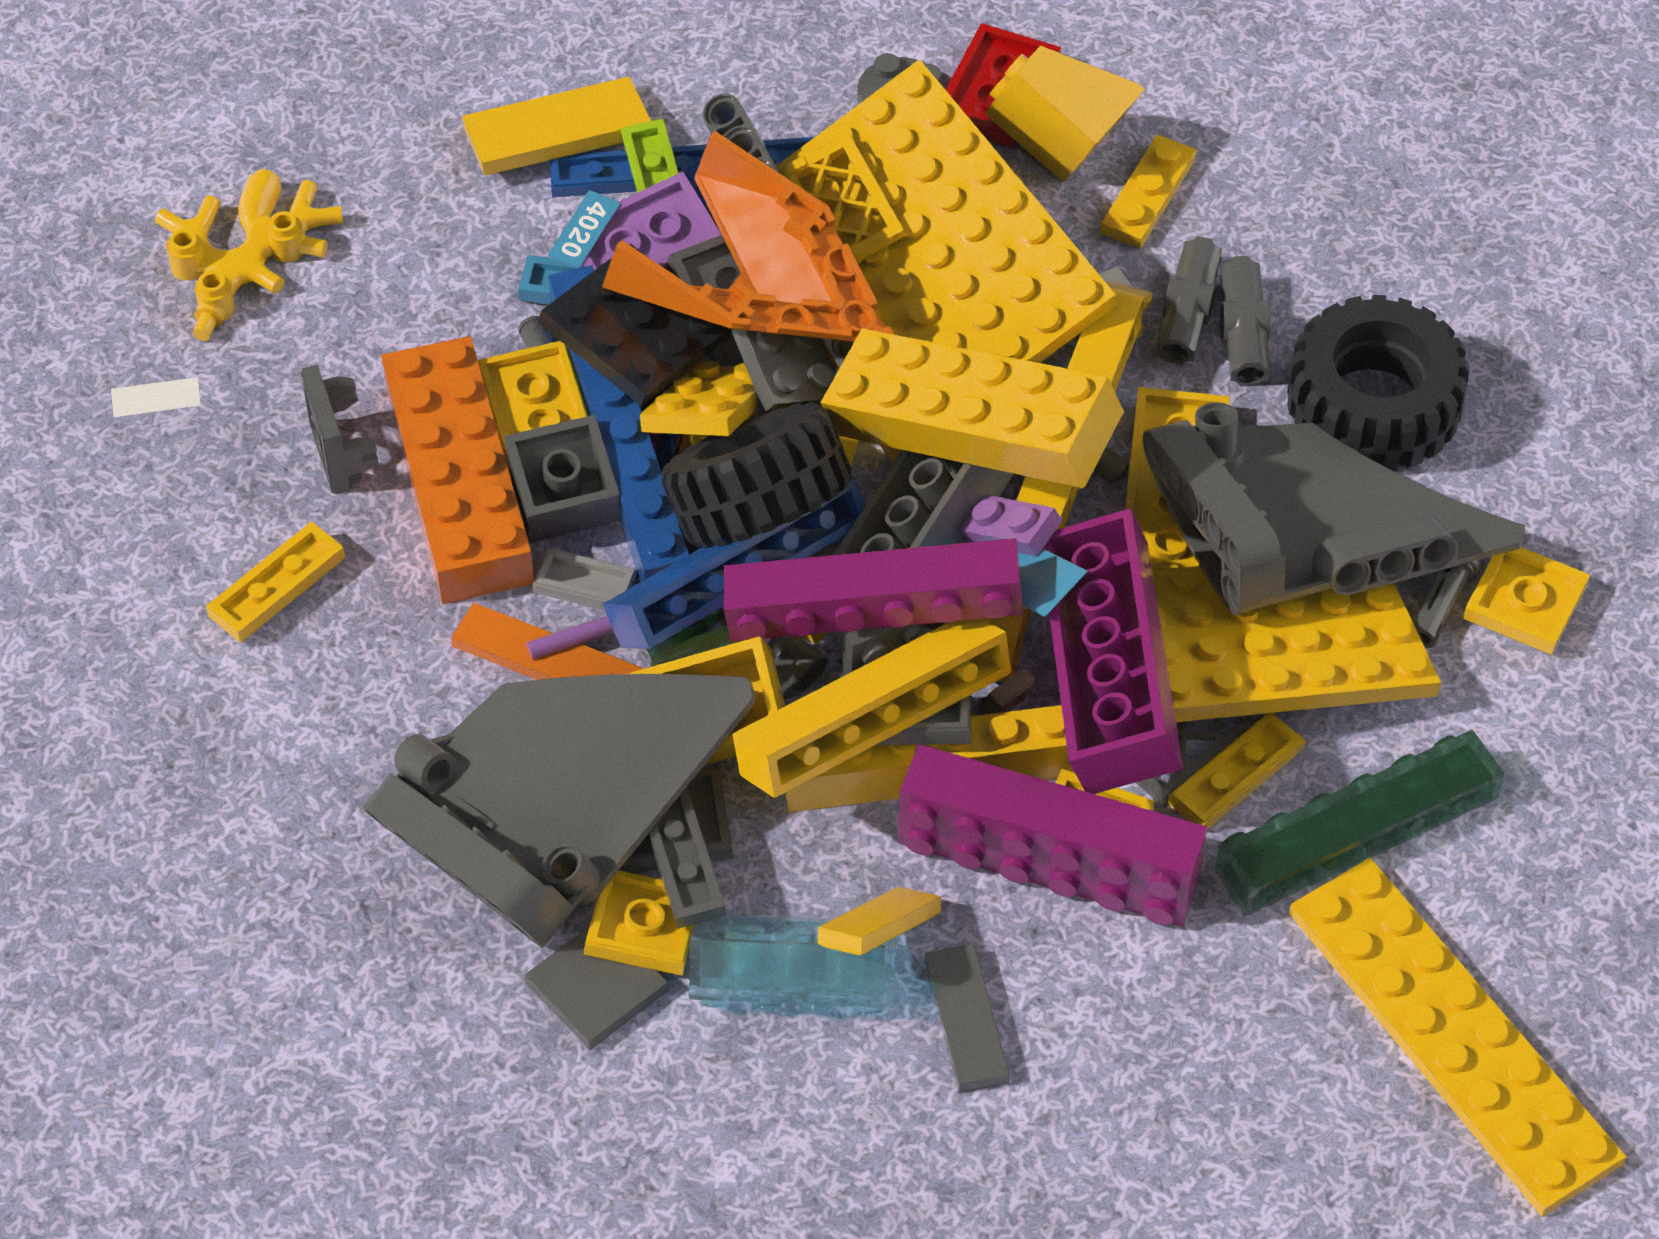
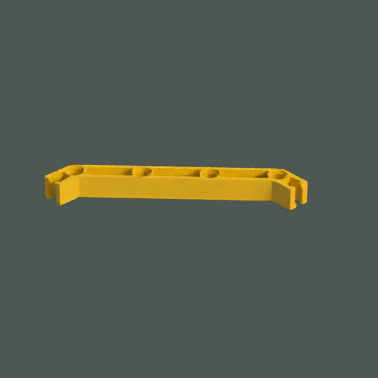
(1100, 351)

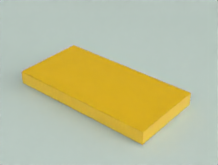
(553, 125)

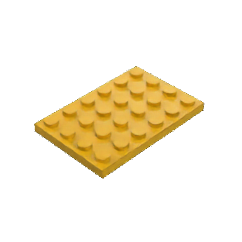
(1288, 654)

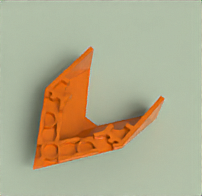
(788, 253)

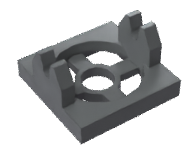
(337, 456)

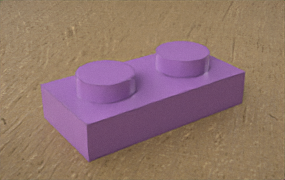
(1008, 519)

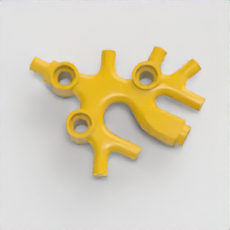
(225, 271)

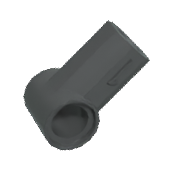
(796, 663)

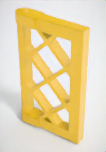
(820, 162)

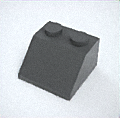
(562, 478)

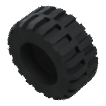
(1388, 339)
(757, 475)

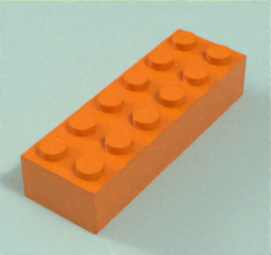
(457, 470)

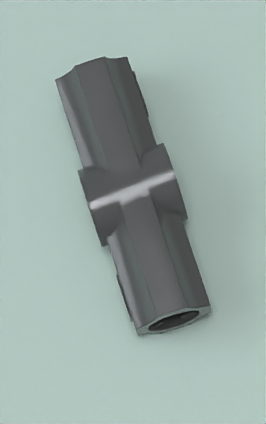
(1189, 300)
(1245, 321)

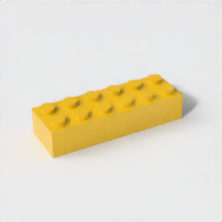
(973, 407)

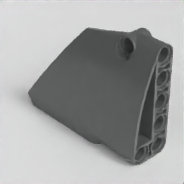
(1303, 513)

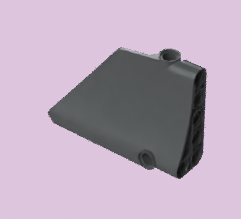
(555, 784)

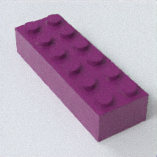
(1112, 657)
(1051, 835)

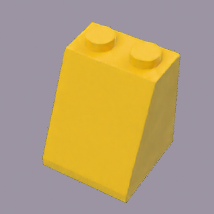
(1059, 107)

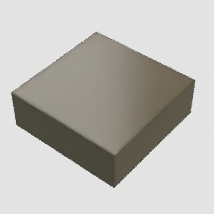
(1008, 693)

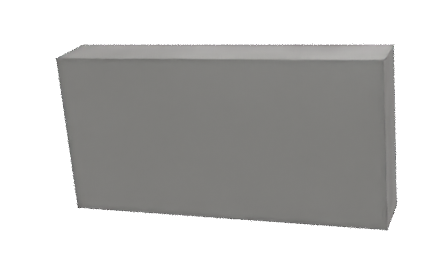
(582, 578)

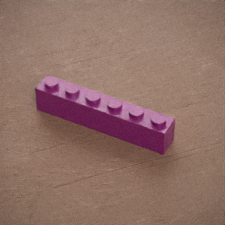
(873, 590)

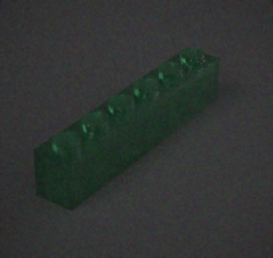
(1358, 821)

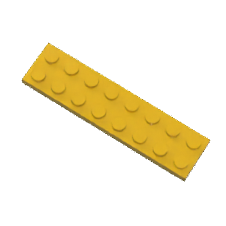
(1457, 1037)

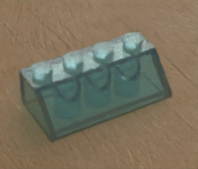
(781, 963)

